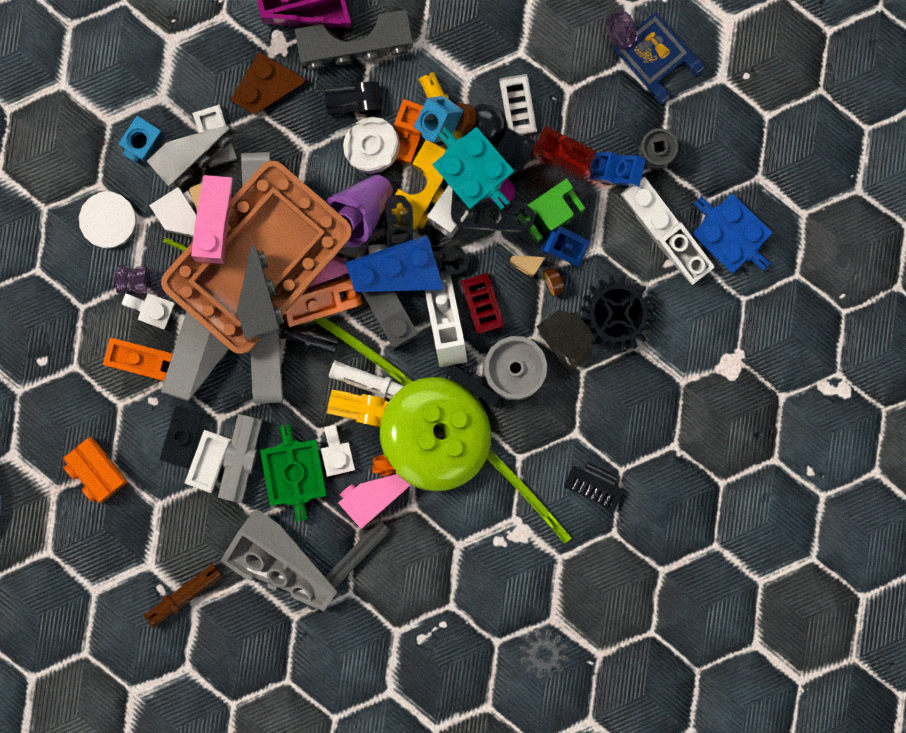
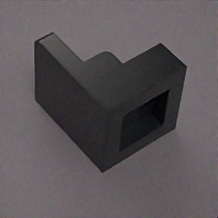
(515, 149)

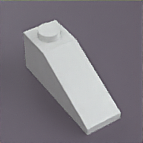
(446, 324)

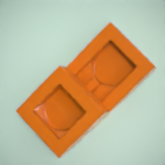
(408, 135)

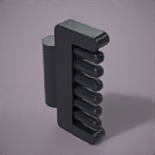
(597, 478)

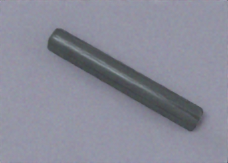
(356, 555)

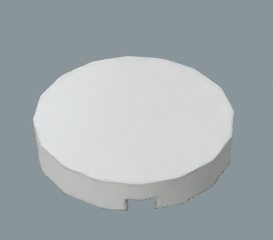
(371, 145)
(107, 220)

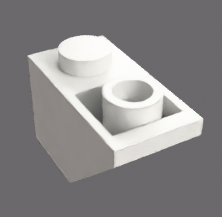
(176, 212)

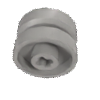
(515, 385)

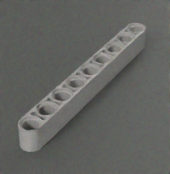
(266, 353)

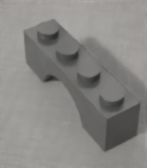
(389, 35)

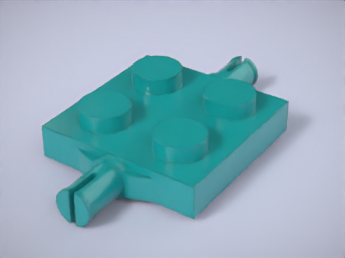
(473, 168)

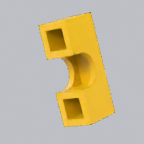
(431, 194)

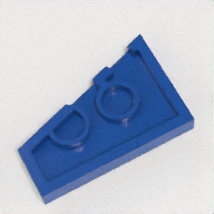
(397, 268)

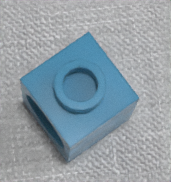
(441, 109)
(137, 128)

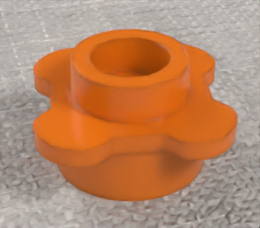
(382, 466)

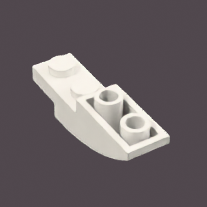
(667, 231)

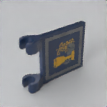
(657, 55)

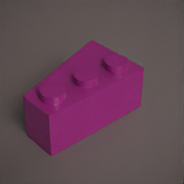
(305, 13)

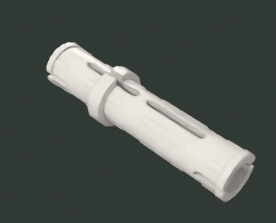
(381, 386)

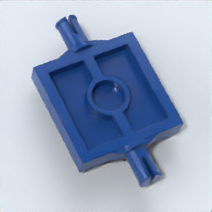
(732, 233)

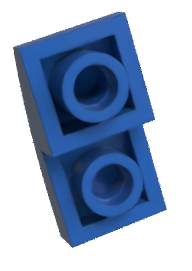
(617, 169)

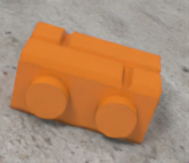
(94, 470)

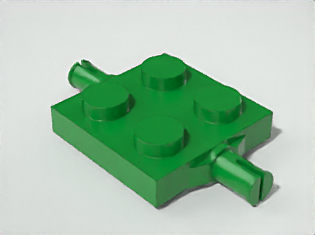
(293, 472)

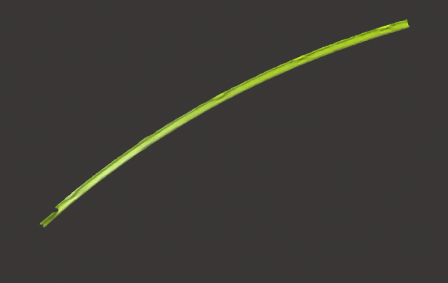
(404, 380)

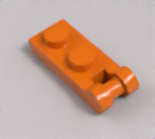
(323, 302)
(136, 358)

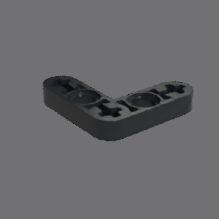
(406, 215)
(478, 221)

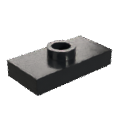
(474, 384)
(181, 437)

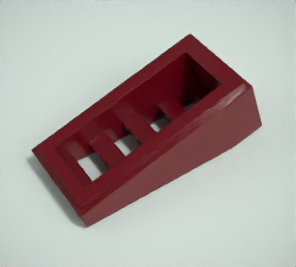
(488, 326)

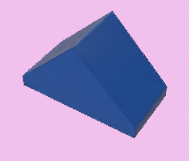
(565, 245)

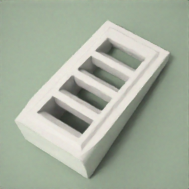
(512, 81)

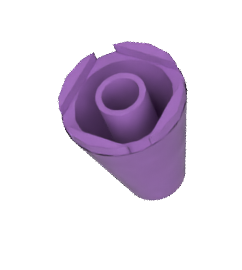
(362, 206)

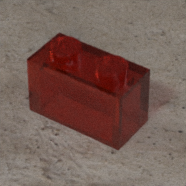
(563, 153)

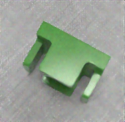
(552, 209)

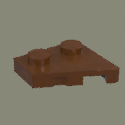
(264, 85)

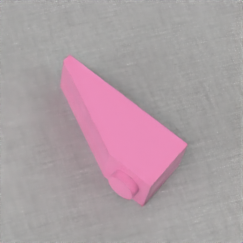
(212, 220)
(371, 497)

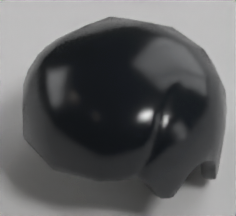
(489, 122)

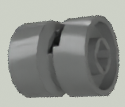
(658, 148)

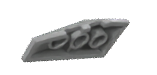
(192, 359)
(270, 555)

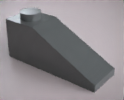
(391, 317)

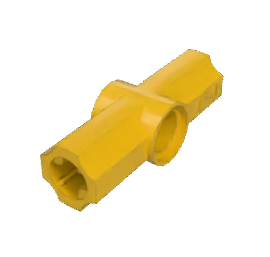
(363, 408)

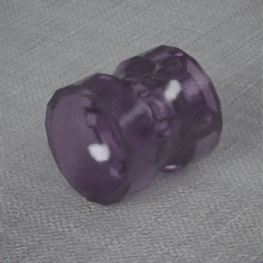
(621, 29)
(131, 279)

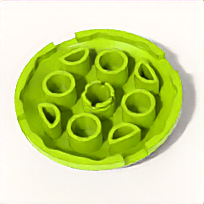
(410, 440)

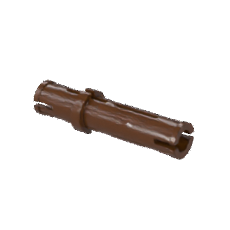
(172, 603)

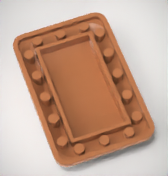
(282, 220)

